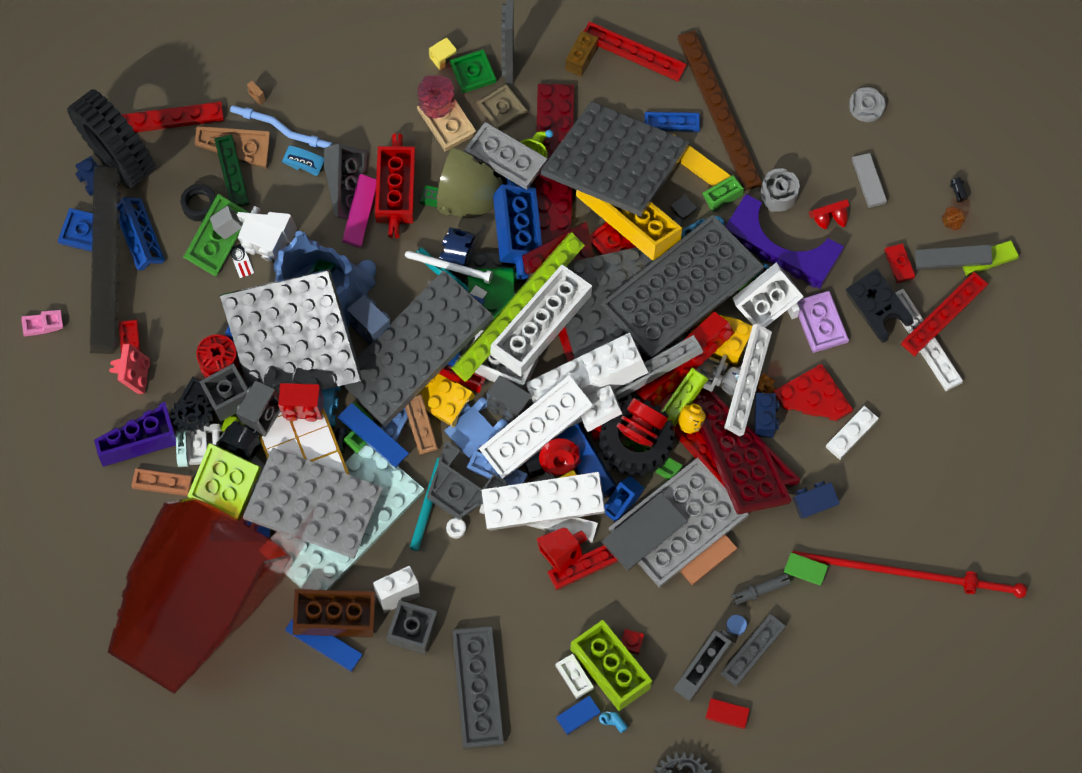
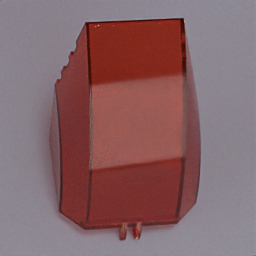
(191, 589)

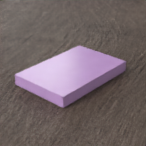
(821, 322)

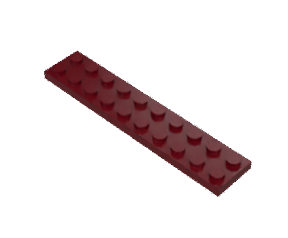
(554, 199)

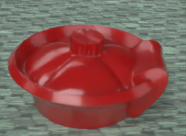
(559, 456)

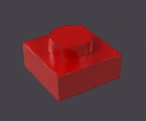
(632, 641)

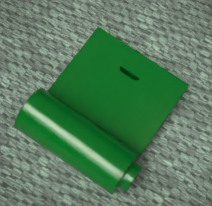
(500, 289)

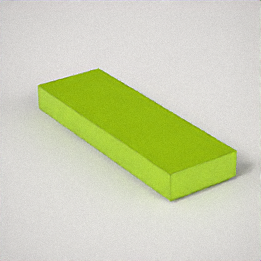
(1001, 254)
(684, 394)

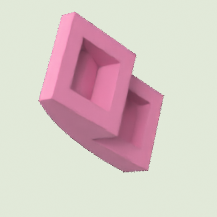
(40, 324)

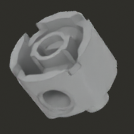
(779, 190)

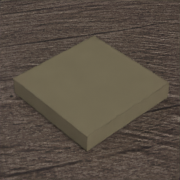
(501, 107)

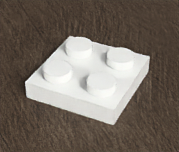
(605, 408)

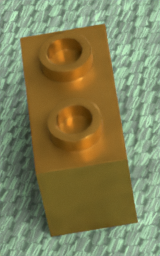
(581, 53)

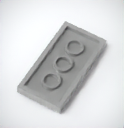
(506, 155)

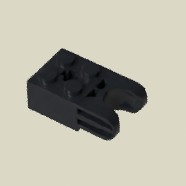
(880, 309)

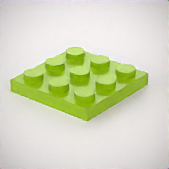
(224, 480)

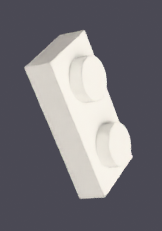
(574, 676)

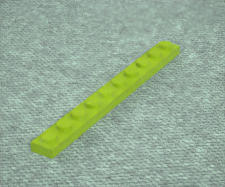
(481, 347)

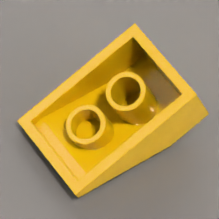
(738, 342)

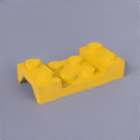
(445, 399)

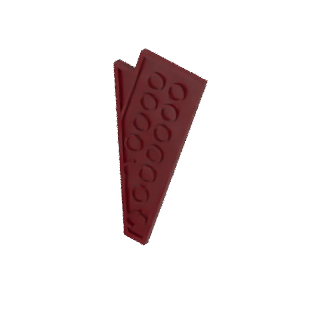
(746, 465)

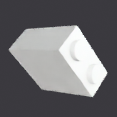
(395, 587)

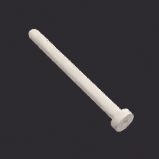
(486, 276)

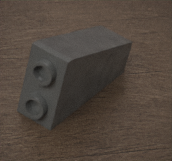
(704, 664)

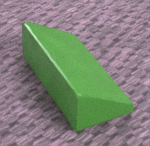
(723, 193)
(805, 568)

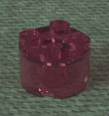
(436, 96)

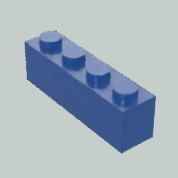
(589, 457)

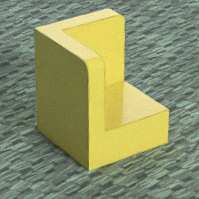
(440, 52)

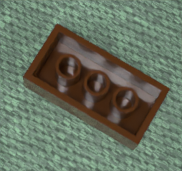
(333, 613)

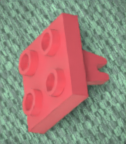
(132, 368)

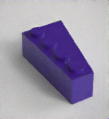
(137, 437)

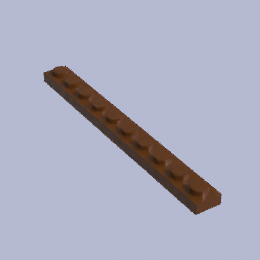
(719, 110)

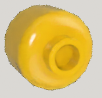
(691, 418)

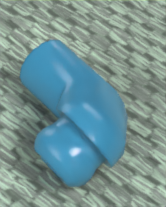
(613, 718)

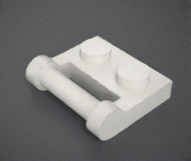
(198, 443)

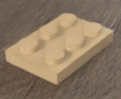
(451, 128)

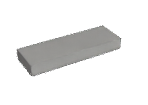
(869, 180)

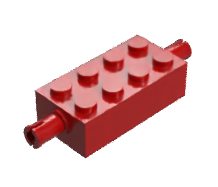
(395, 185)

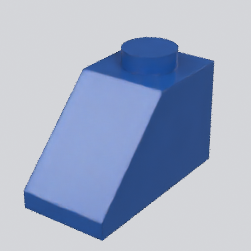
(623, 498)

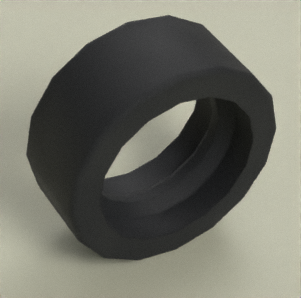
(189, 193)

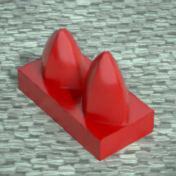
(838, 211)

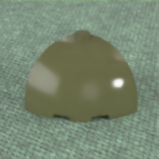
(466, 186)

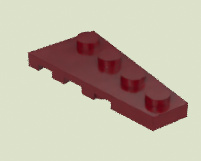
(534, 258)

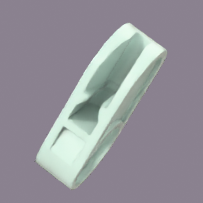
(181, 449)

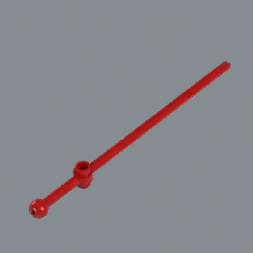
(969, 582)

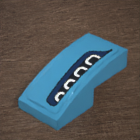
(303, 159)

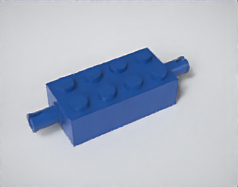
(516, 223)

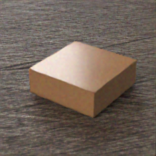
(256, 93)

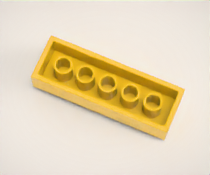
(651, 233)

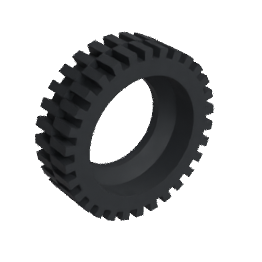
(111, 137)

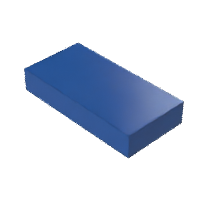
(578, 715)

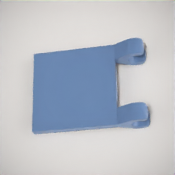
(473, 429)

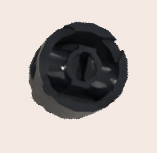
(240, 441)

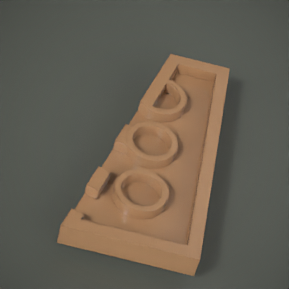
(250, 144)

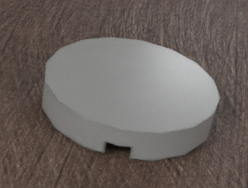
(867, 104)

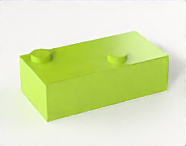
(611, 665)

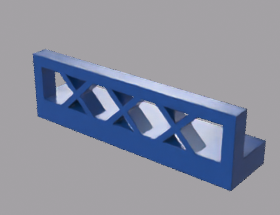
(134, 231)

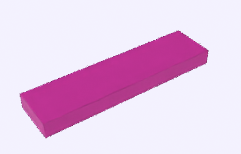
(359, 211)

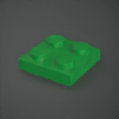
(472, 71)

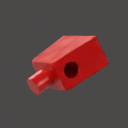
(561, 548)

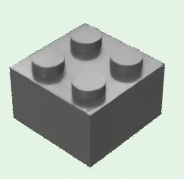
(225, 391)
(507, 399)
(259, 408)
(412, 627)

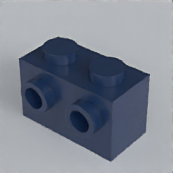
(85, 173)
(764, 414)
(815, 500)

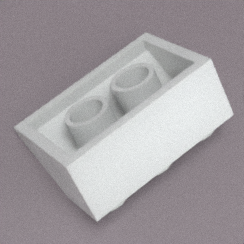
(767, 296)

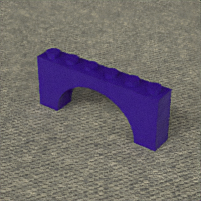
(811, 265)

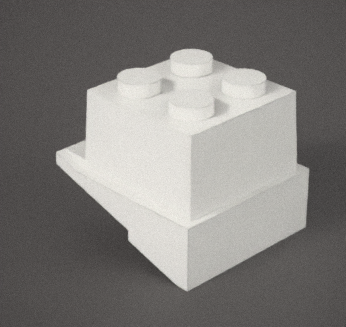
(266, 233)

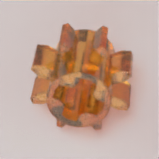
(953, 218)
(765, 384)

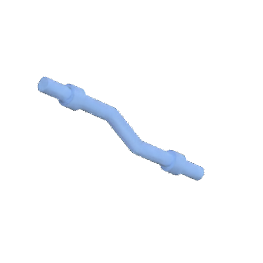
(249, 113)

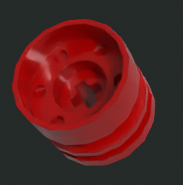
(212, 346)
(641, 423)

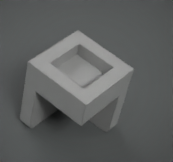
(226, 222)

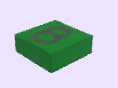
(429, 196)

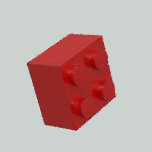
(301, 402)

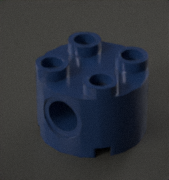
(457, 246)

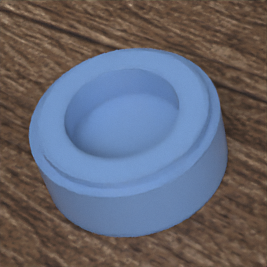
(736, 625)

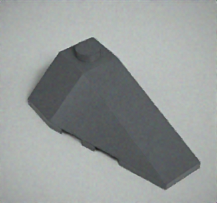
(342, 169)

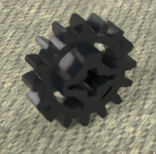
(191, 415)

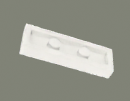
(852, 432)

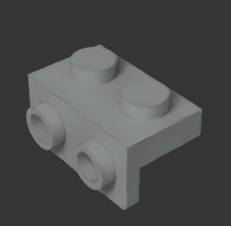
(711, 369)

